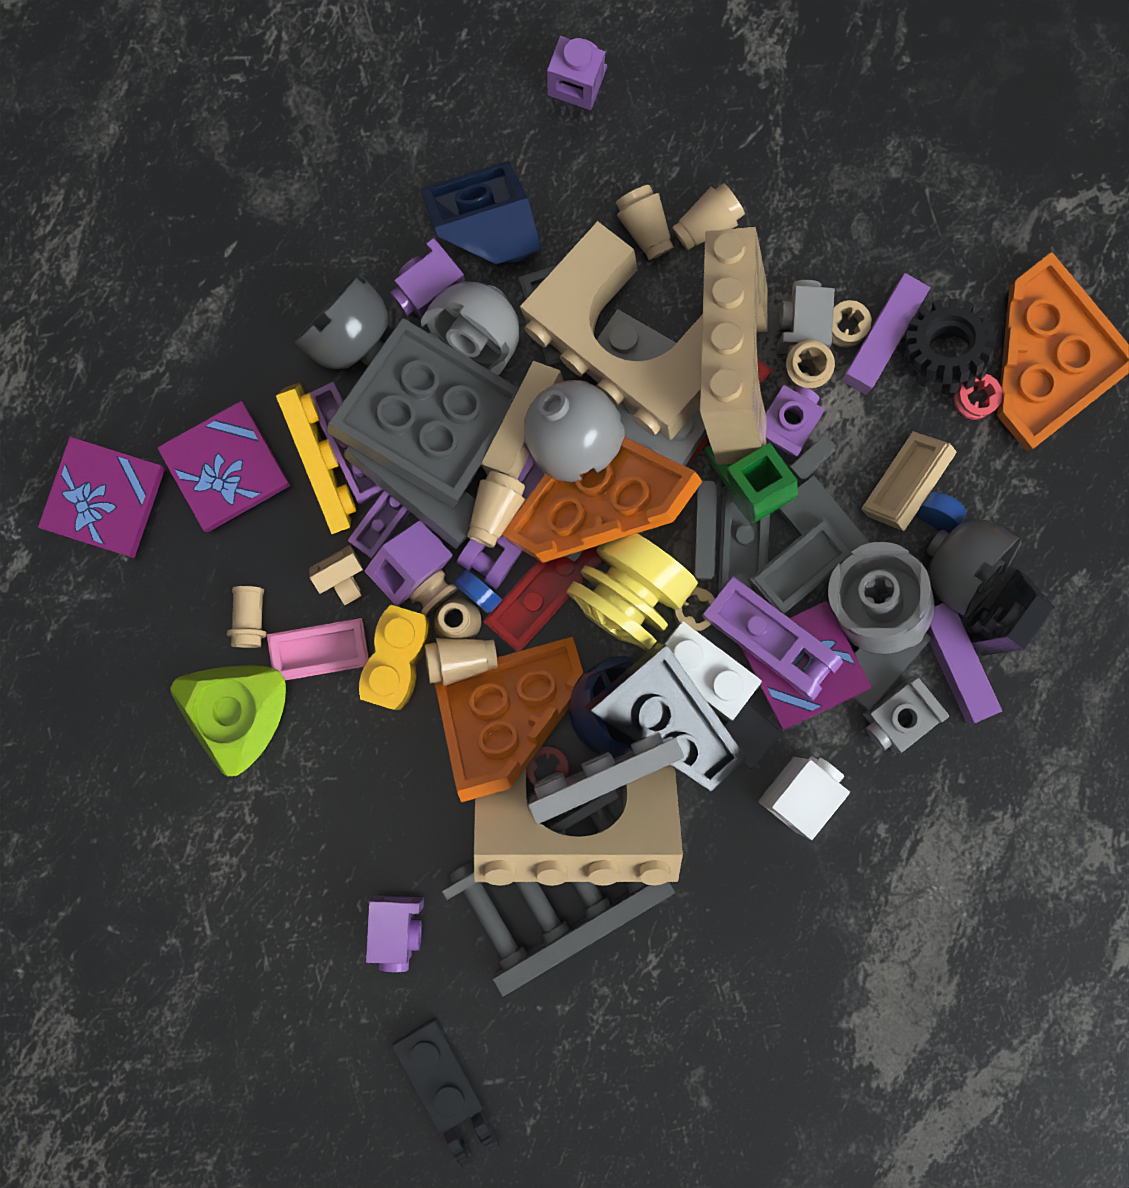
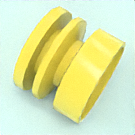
(631, 588)

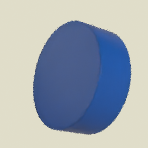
(942, 511)
(477, 591)

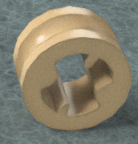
(863, 317)
(433, 592)
(701, 596)

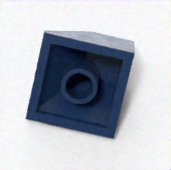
(484, 214)

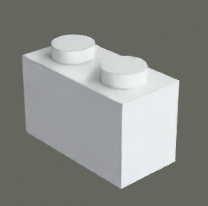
(716, 675)
(805, 795)

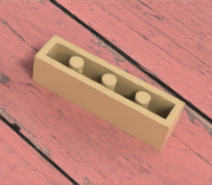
(508, 449)

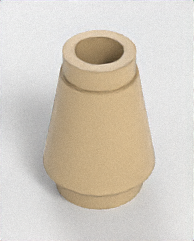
(713, 211)
(645, 221)
(816, 357)
(495, 507)
(471, 619)
(458, 659)

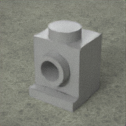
(806, 315)
(883, 716)

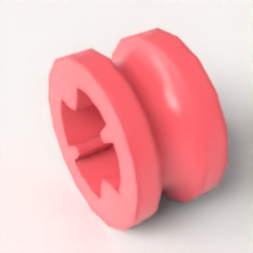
(972, 411)

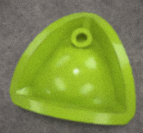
(232, 711)

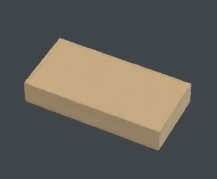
(908, 480)

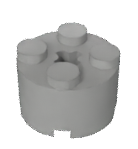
(858, 585)

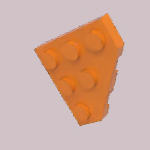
(1055, 353)
(623, 499)
(506, 715)

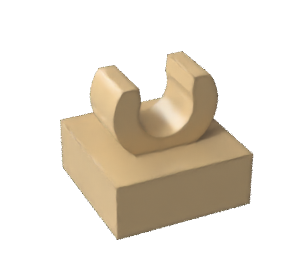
(338, 572)

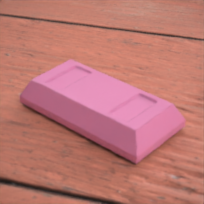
(319, 649)

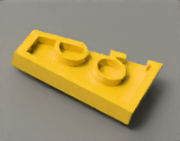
(316, 456)

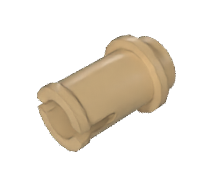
(247, 617)

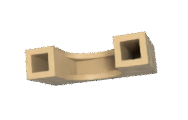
(565, 313)
(732, 316)
(636, 848)

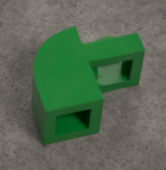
(757, 482)

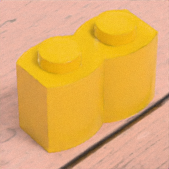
(391, 671)

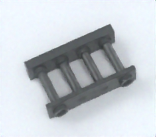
(558, 937)

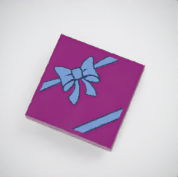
(223, 466)
(101, 497)
(847, 682)

